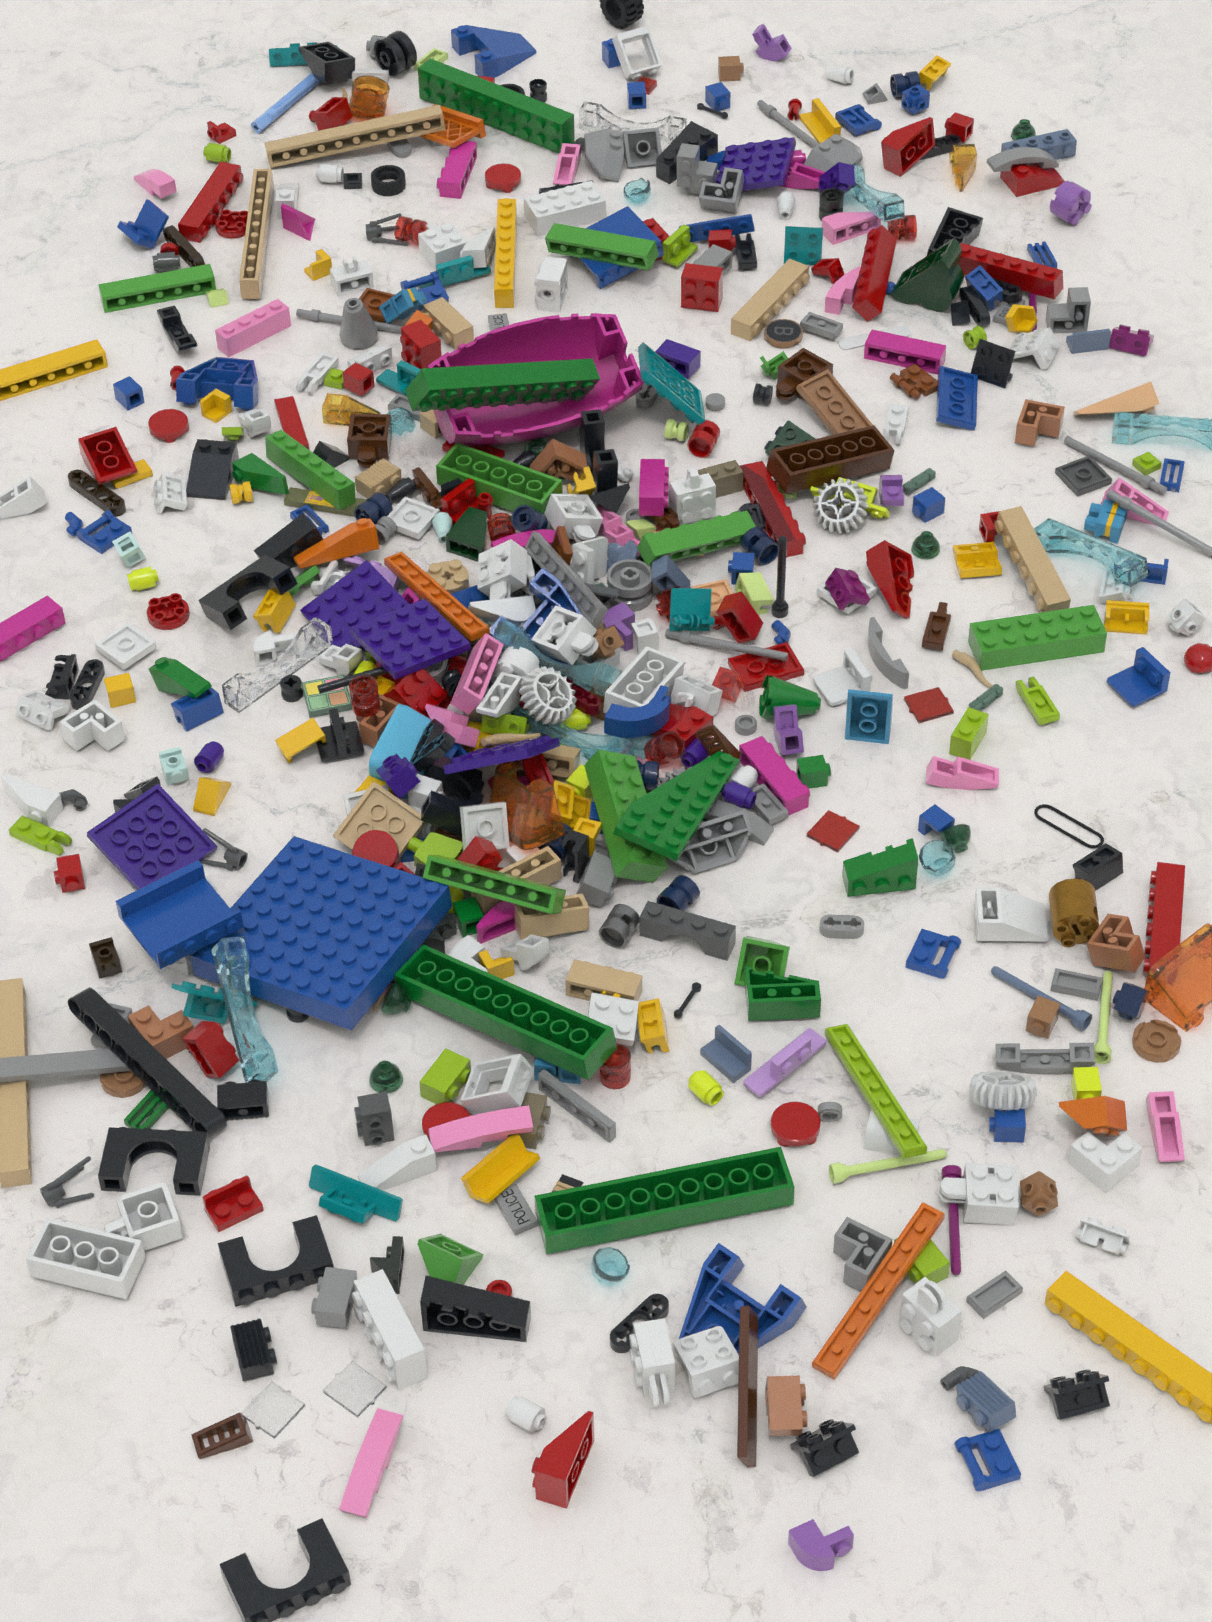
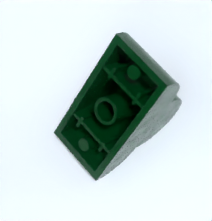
(933, 279)

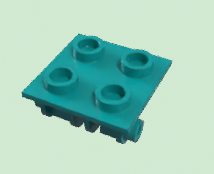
(803, 244)
(690, 609)

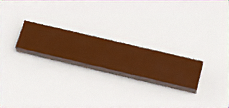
(747, 1387)

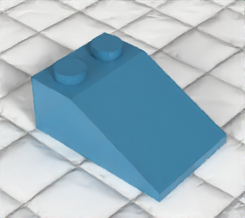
(869, 716)

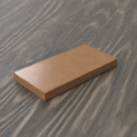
(832, 403)

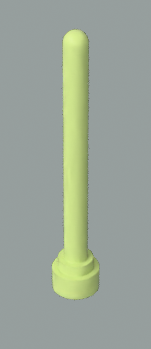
(1101, 1048)
(839, 1171)

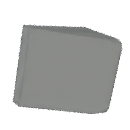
(874, 94)

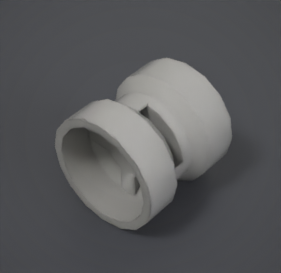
(385, 528)

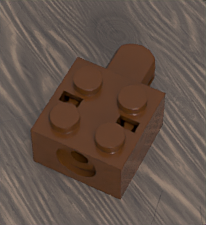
(796, 370)
(369, 438)

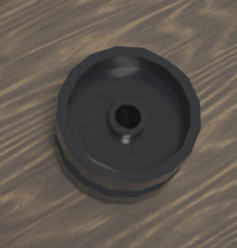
(395, 53)

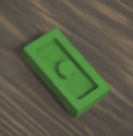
(305, 578)

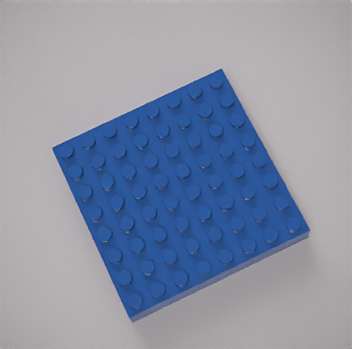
(329, 930)

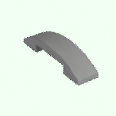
(1004, 160)
(893, 670)
(761, 829)
(1044, 1061)

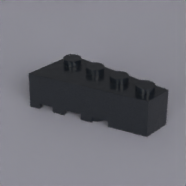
(692, 134)
(956, 225)
(473, 1311)

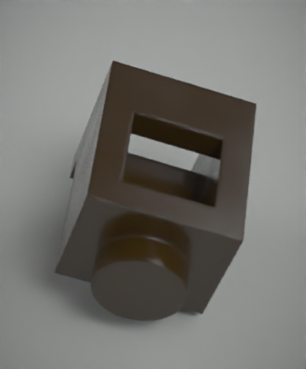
(105, 957)

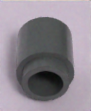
(166, 262)

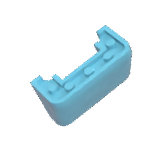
(398, 737)

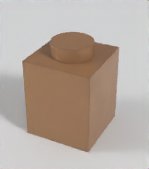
(730, 68)
(1042, 1017)

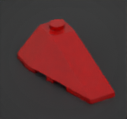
(892, 572)

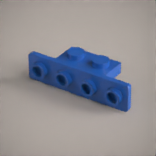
(738, 224)

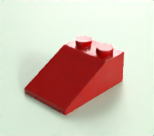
(907, 146)
(1030, 178)
(106, 455)
(686, 722)
(563, 1462)

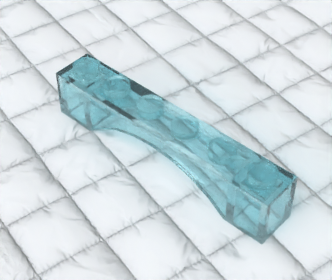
(882, 204)
(1132, 428)
(1123, 564)
(596, 674)
(570, 737)
(254, 1051)

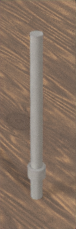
(771, 111)
(316, 315)
(1146, 481)
(1126, 503)
(688, 637)

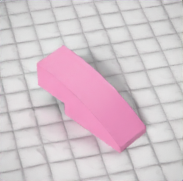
(567, 164)
(156, 182)
(842, 292)
(454, 724)
(961, 774)
(1165, 1126)

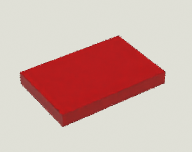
(755, 668)

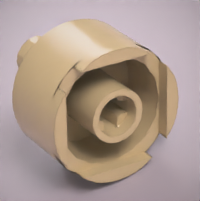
(450, 575)

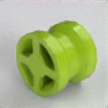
(972, 337)

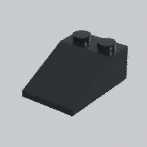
(328, 62)
(211, 469)

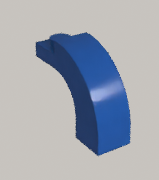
(638, 721)

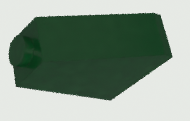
(468, 534)

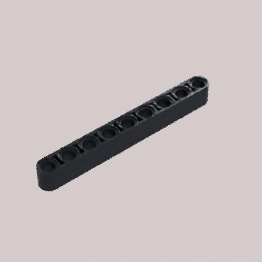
(146, 1062)

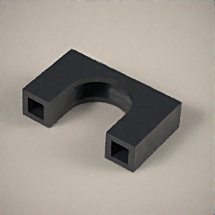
(601, 462)
(223, 602)
(445, 811)
(128, 1145)
(252, 1284)
(262, 1603)

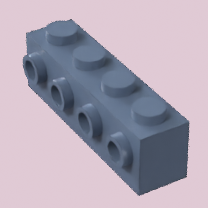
(1058, 143)

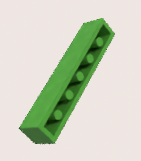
(601, 246)
(156, 288)
(310, 469)
(696, 538)
(494, 884)

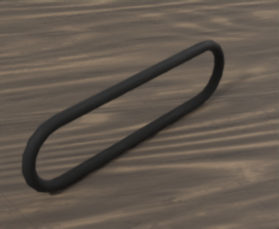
(1073, 820)

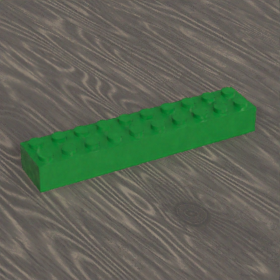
(496, 105)
(501, 384)
(507, 1012)
(664, 1200)

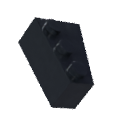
(290, 541)

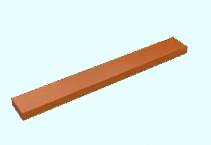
(437, 596)
(878, 1291)

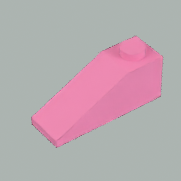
(848, 225)
(1125, 489)

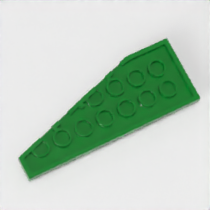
(673, 812)

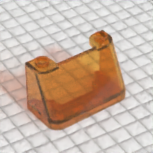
(531, 809)
(1183, 980)

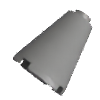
(357, 326)

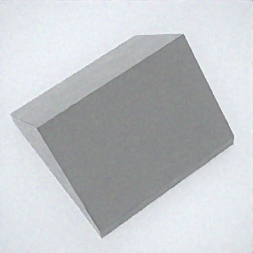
(641, 147)

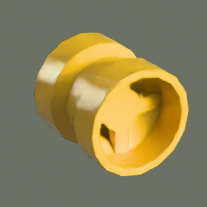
(237, 496)

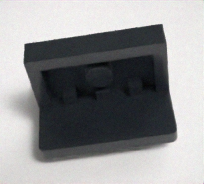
(341, 737)
(1078, 1394)
(826, 1446)

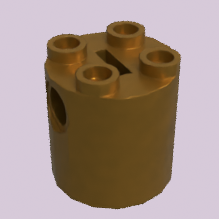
(1073, 911)

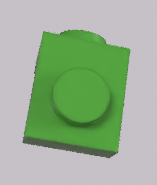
(771, 366)

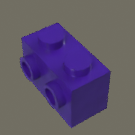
(838, 177)
(681, 357)
(398, 774)

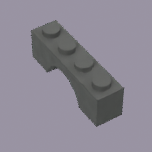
(712, 936)

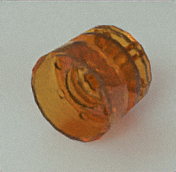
(368, 97)

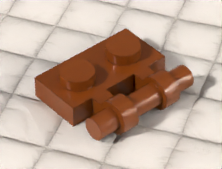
(915, 381)

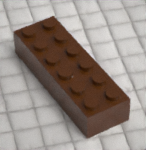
(828, 458)

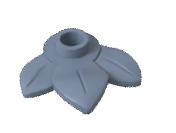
(617, 552)

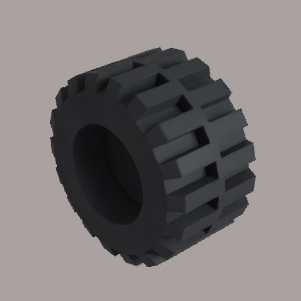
(622, 12)

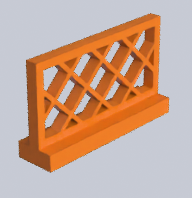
(458, 127)

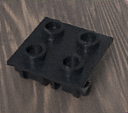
(993, 363)

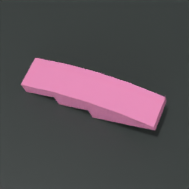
(613, 528)
(480, 1128)
(371, 1462)

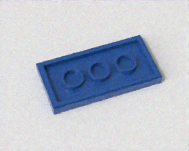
(957, 398)

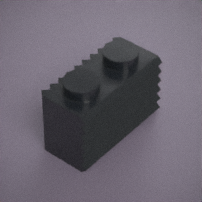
(243, 1100)
(252, 1349)

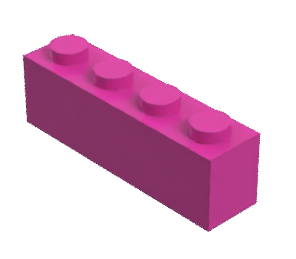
(457, 170)
(904, 351)
(653, 487)
(29, 626)
(775, 774)

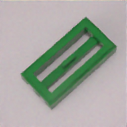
(145, 1109)

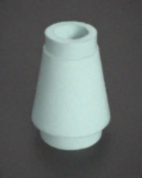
(442, 524)

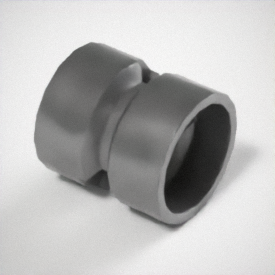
(619, 926)

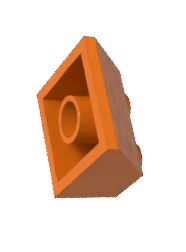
(1098, 1114)

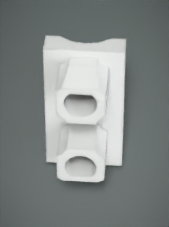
(328, 577)

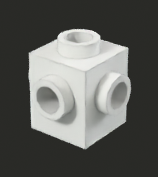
(1185, 617)

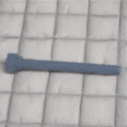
(1080, 1019)

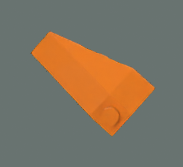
(346, 542)

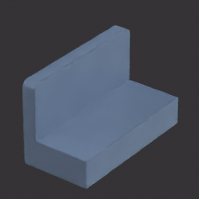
(1089, 341)
(727, 1055)

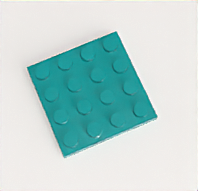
(671, 384)

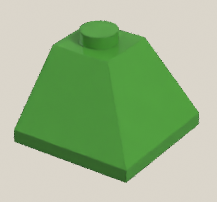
(761, 956)
(448, 1258)

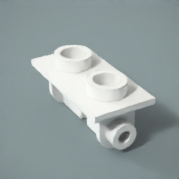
(1094, 1230)

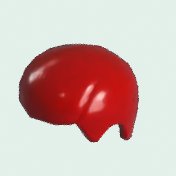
(1199, 658)

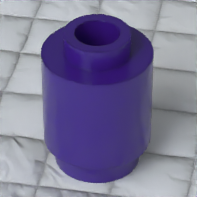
(694, 754)
(209, 757)
(739, 795)

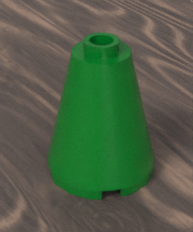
(781, 693)

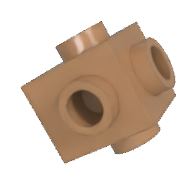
(608, 641)
(1038, 1193)

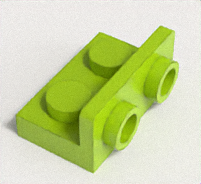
(678, 247)
(505, 724)

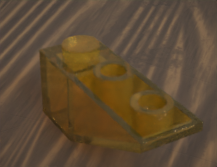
(963, 163)
(338, 409)

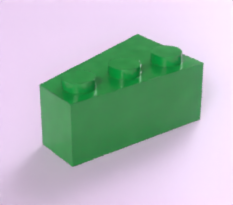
(882, 872)
(780, 997)

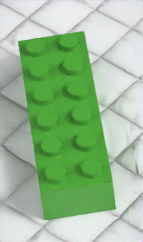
(504, 480)
(1037, 637)
(614, 786)

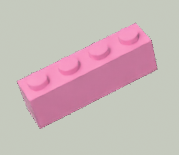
(253, 328)
(477, 674)

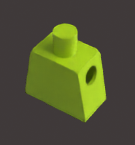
(434, 845)

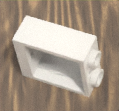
(634, 35)
(516, 1076)

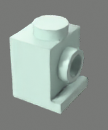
(128, 549)
(173, 766)

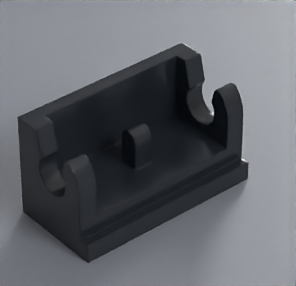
(63, 677)
(577, 853)
(1100, 866)

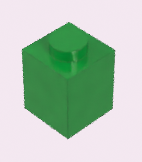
(813, 771)
(467, 915)

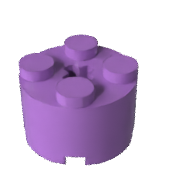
(1071, 202)

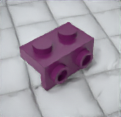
(1130, 340)
(846, 588)

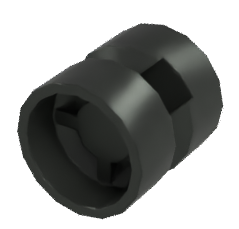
(830, 202)

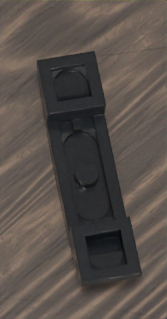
(174, 329)

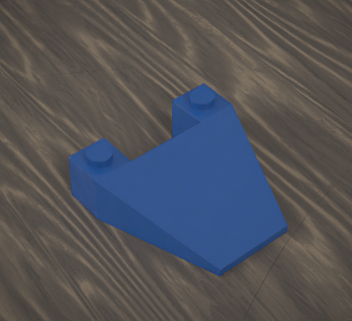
(498, 48)
(228, 375)
(553, 594)
(719, 1302)

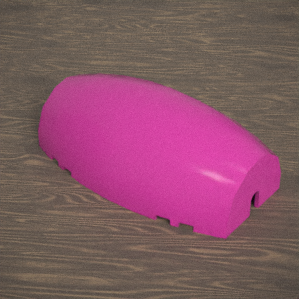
(536, 341)

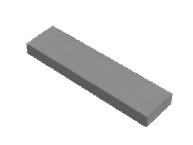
(577, 1106)

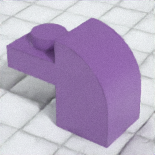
(770, 48)
(891, 490)
(621, 617)
(786, 730)
(816, 1550)

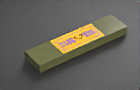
(302, 497)

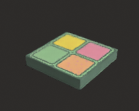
(321, 703)

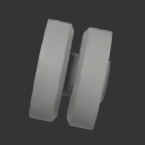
(634, 583)

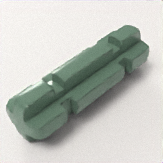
(919, 481)
(987, 697)

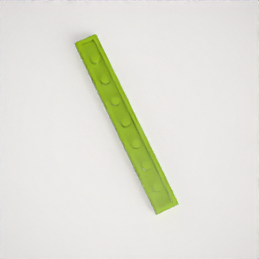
(876, 1091)

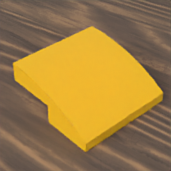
(977, 560)
(570, 804)

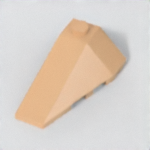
(1130, 401)

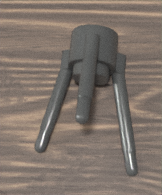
(374, 230)
(234, 856)
(54, 1191)

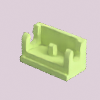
(755, 590)

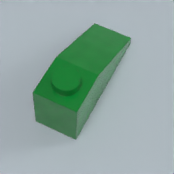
(260, 474)
(177, 678)

